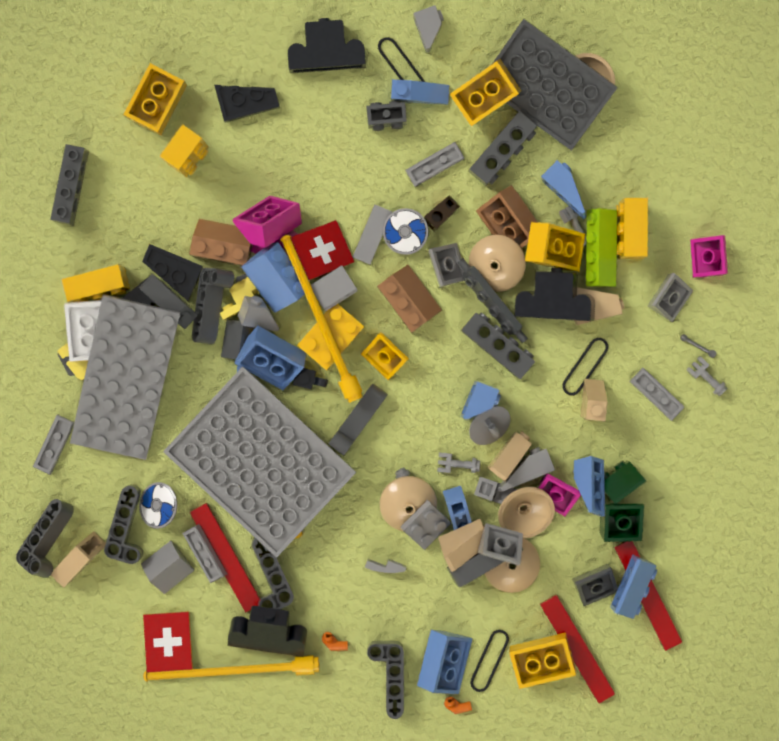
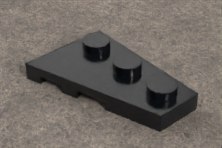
(245, 101)
(173, 269)

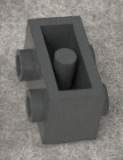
(386, 115)

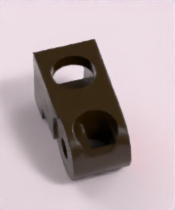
(441, 213)

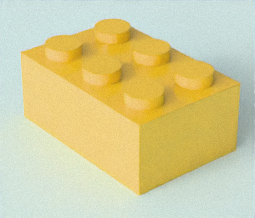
(485, 92)
(155, 99)
(185, 151)
(632, 228)
(555, 246)
(94, 284)
(344, 330)
(542, 660)

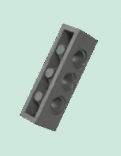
(518, 123)
(69, 184)
(525, 359)

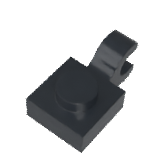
(307, 378)

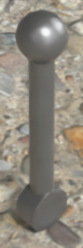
(711, 353)

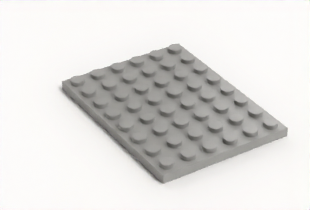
(259, 461)

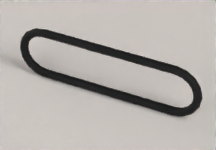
(379, 48)
(592, 370)
(496, 665)

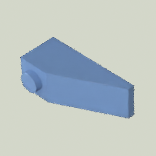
(419, 92)
(561, 182)
(590, 482)
(457, 507)

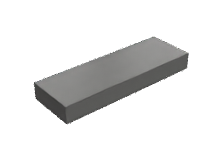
(434, 164)
(371, 235)
(657, 394)
(54, 444)
(204, 553)

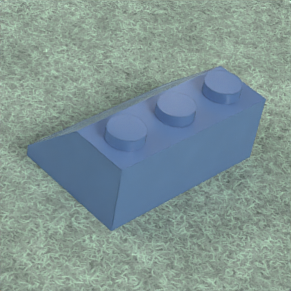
(274, 277)
(271, 358)
(480, 400)
(633, 587)
(444, 662)

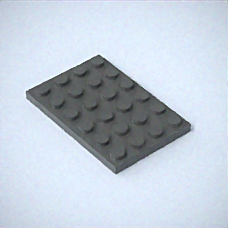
(556, 86)

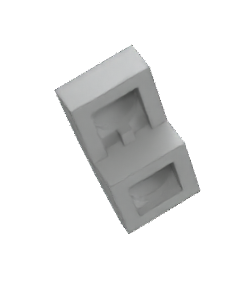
(488, 490)
(390, 567)

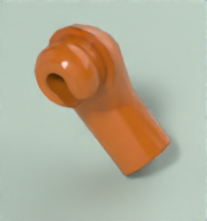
(333, 644)
(457, 707)

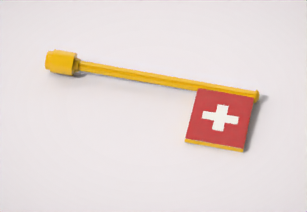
(312, 256)
(170, 652)

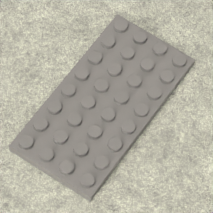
(124, 377)

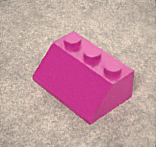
(268, 220)

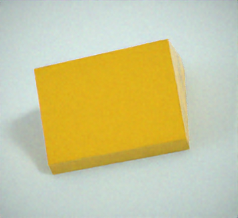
(384, 356)

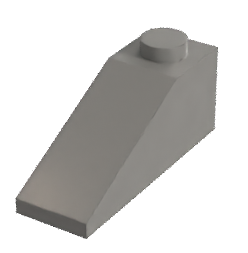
(529, 468)

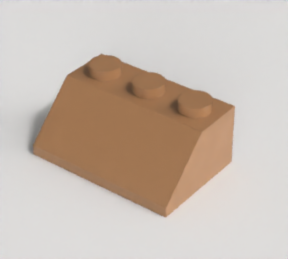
(507, 216)
(220, 243)
(409, 298)

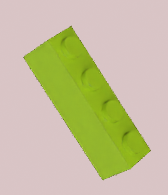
(601, 247)

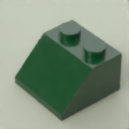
(622, 481)
(622, 522)

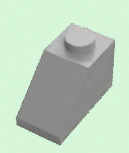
(428, 25)
(255, 312)

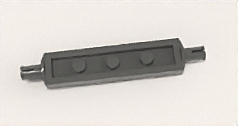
(491, 301)

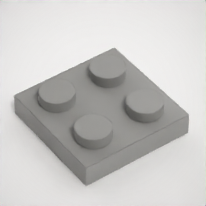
(425, 525)

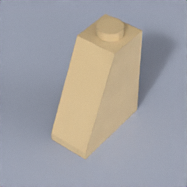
(605, 304)
(594, 400)
(510, 455)
(461, 544)
(78, 559)

